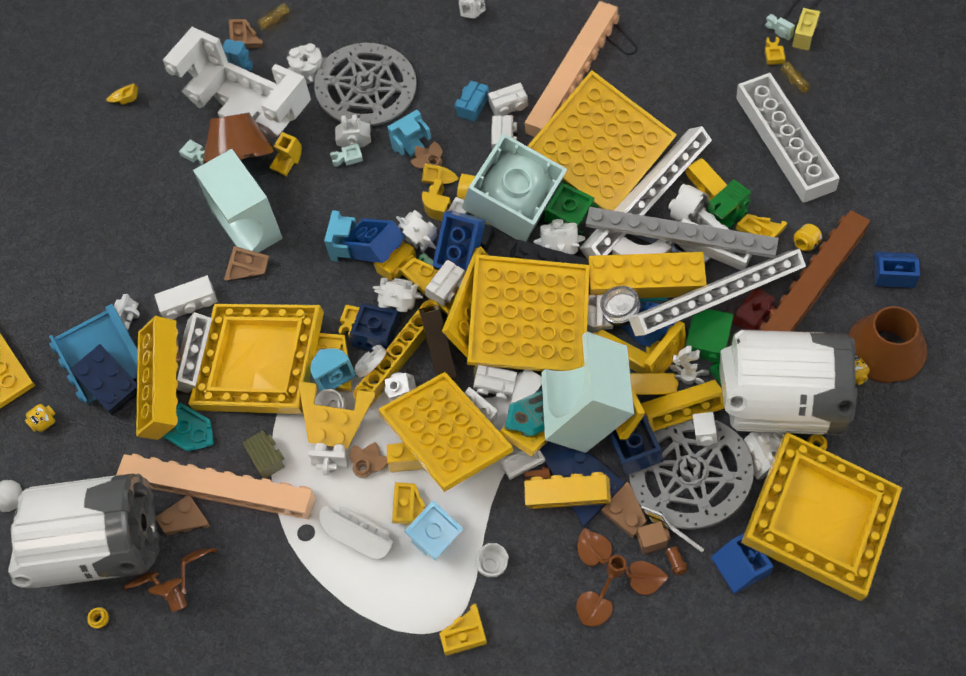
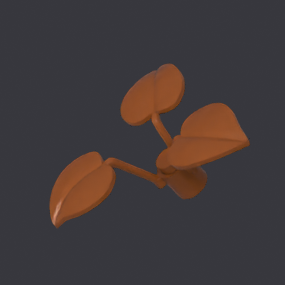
(596, 548)
(169, 588)

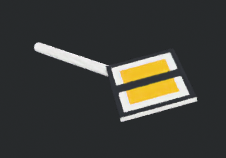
(655, 516)

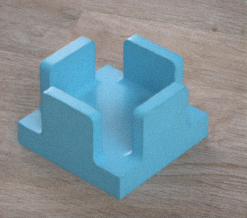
(406, 133)
(338, 229)
(433, 530)

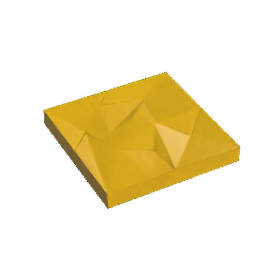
(257, 358)
(823, 516)

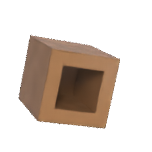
(652, 537)

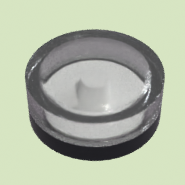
(619, 305)

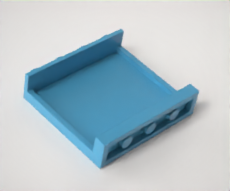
(102, 329)

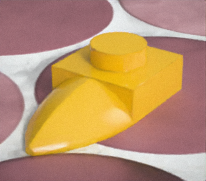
(124, 95)
(433, 172)

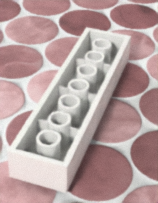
(787, 138)

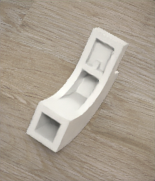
(626, 246)

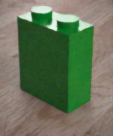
(709, 333)

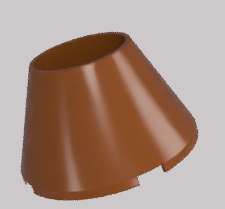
(235, 133)
(886, 359)

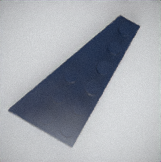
(568, 461)

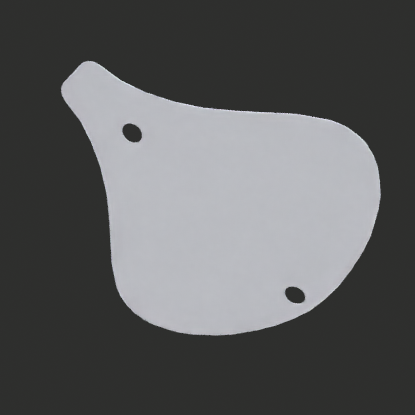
(405, 586)

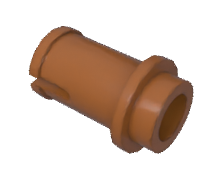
(545, 473)
(676, 561)

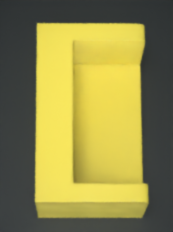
(805, 29)

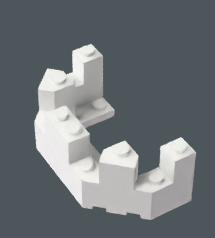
(235, 88)

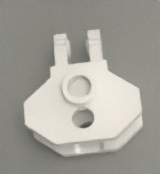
(352, 132)

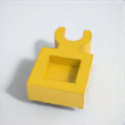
(774, 53)
(348, 318)

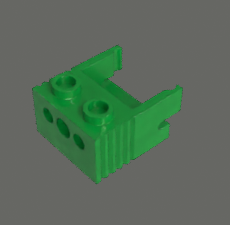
(730, 204)
(569, 205)

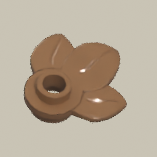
(427, 156)
(368, 458)

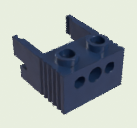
(374, 327)

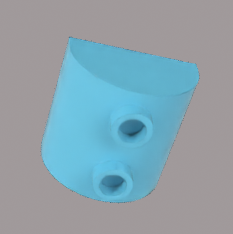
(331, 368)

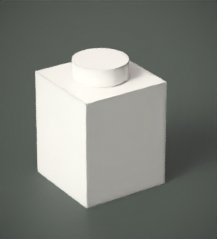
(705, 428)

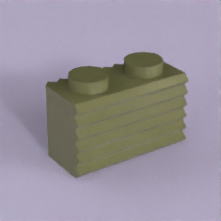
(263, 454)

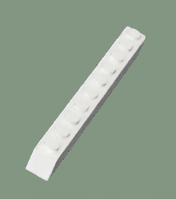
(651, 188)
(716, 292)

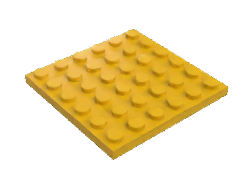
(602, 141)
(528, 314)

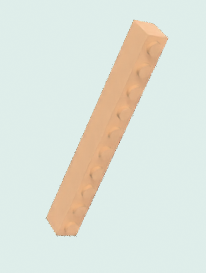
(573, 66)
(221, 487)

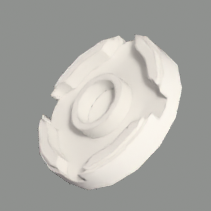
(369, 361)

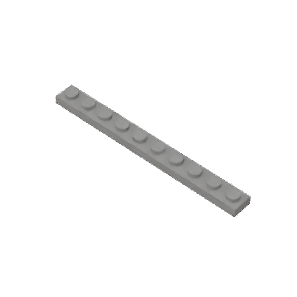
(682, 232)

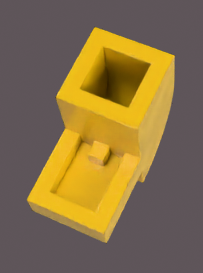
(288, 151)
(434, 202)

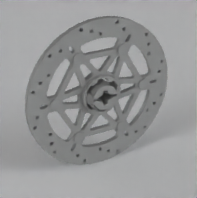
(365, 83)
(689, 482)

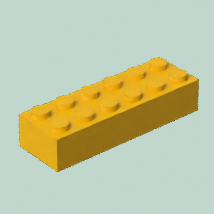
(648, 274)
(157, 378)

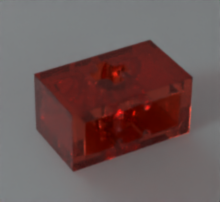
(754, 310)

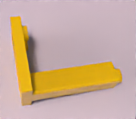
(662, 355)
(646, 385)

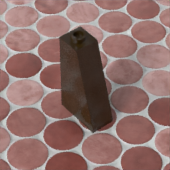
(437, 341)

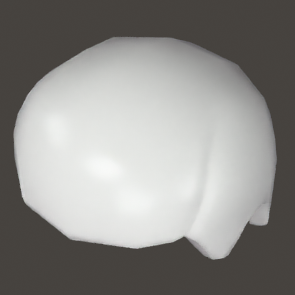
(330, 398)
(9, 493)
(492, 560)

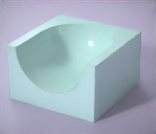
(513, 188)
(238, 202)
(591, 400)

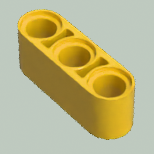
(705, 178)

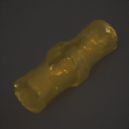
(273, 16)
(795, 77)

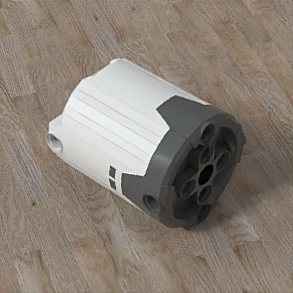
(789, 382)
(83, 531)

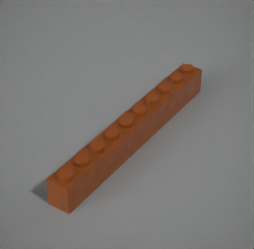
(818, 274)

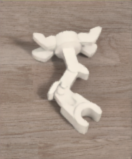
(688, 374)

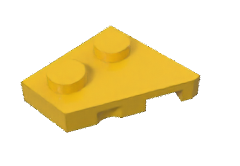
(760, 226)
(406, 503)
(464, 633)

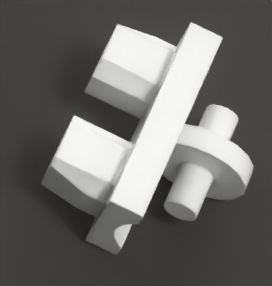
(127, 309)
(328, 459)

